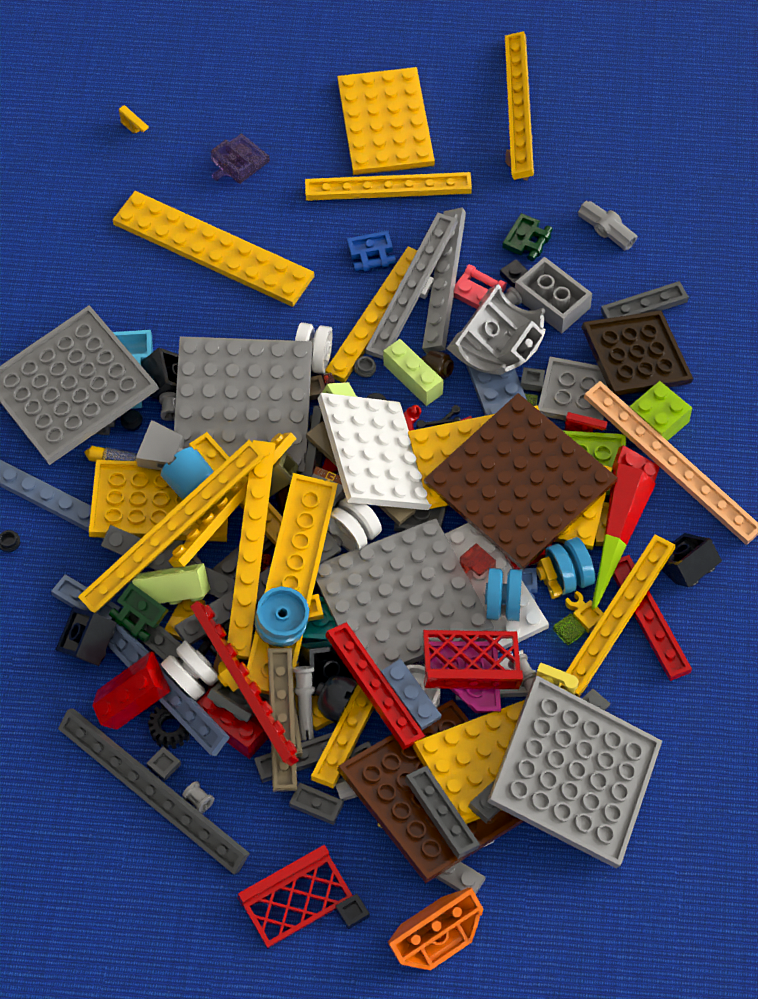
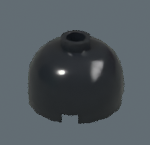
(335, 696)

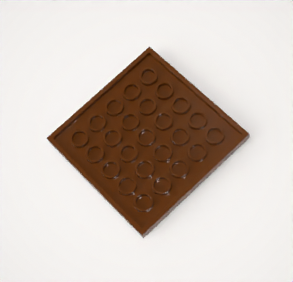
(520, 481)
(380, 784)

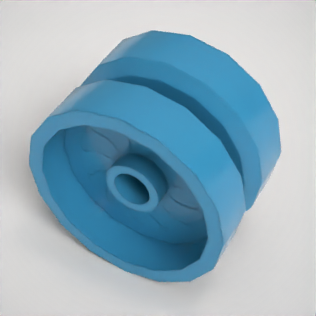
(571, 564)
(502, 594)
(281, 616)

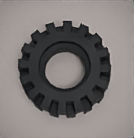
(162, 737)

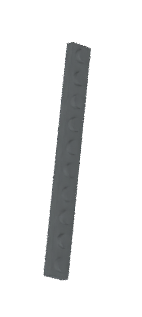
(154, 791)

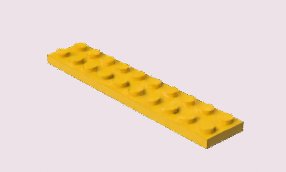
(214, 248)
(295, 557)

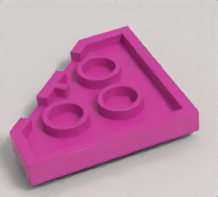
(477, 699)

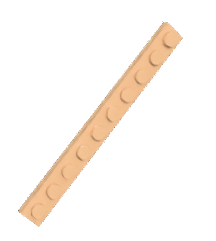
(673, 462)

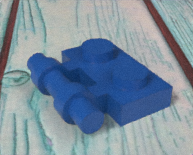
(371, 245)

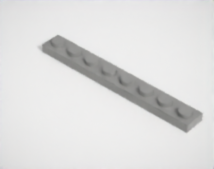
(412, 285)
(443, 288)

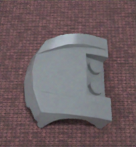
(498, 335)

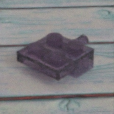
(238, 159)

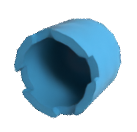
(186, 472)

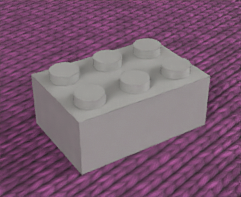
(554, 291)

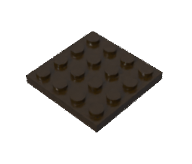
(636, 352)

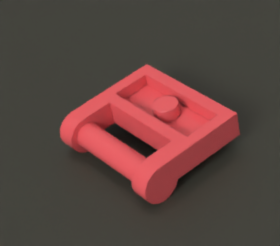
(470, 292)

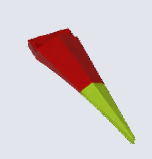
(626, 504)

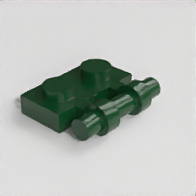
(521, 234)
(141, 605)

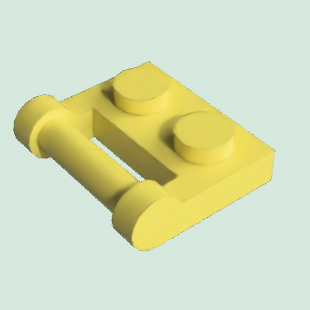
(557, 677)

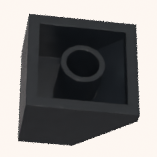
(163, 369)
(691, 560)
(86, 636)
(324, 660)

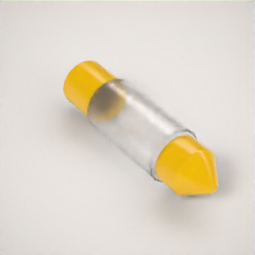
(98, 453)

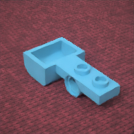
(138, 344)

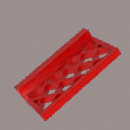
(476, 677)
(279, 881)

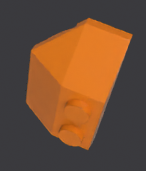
(437, 930)

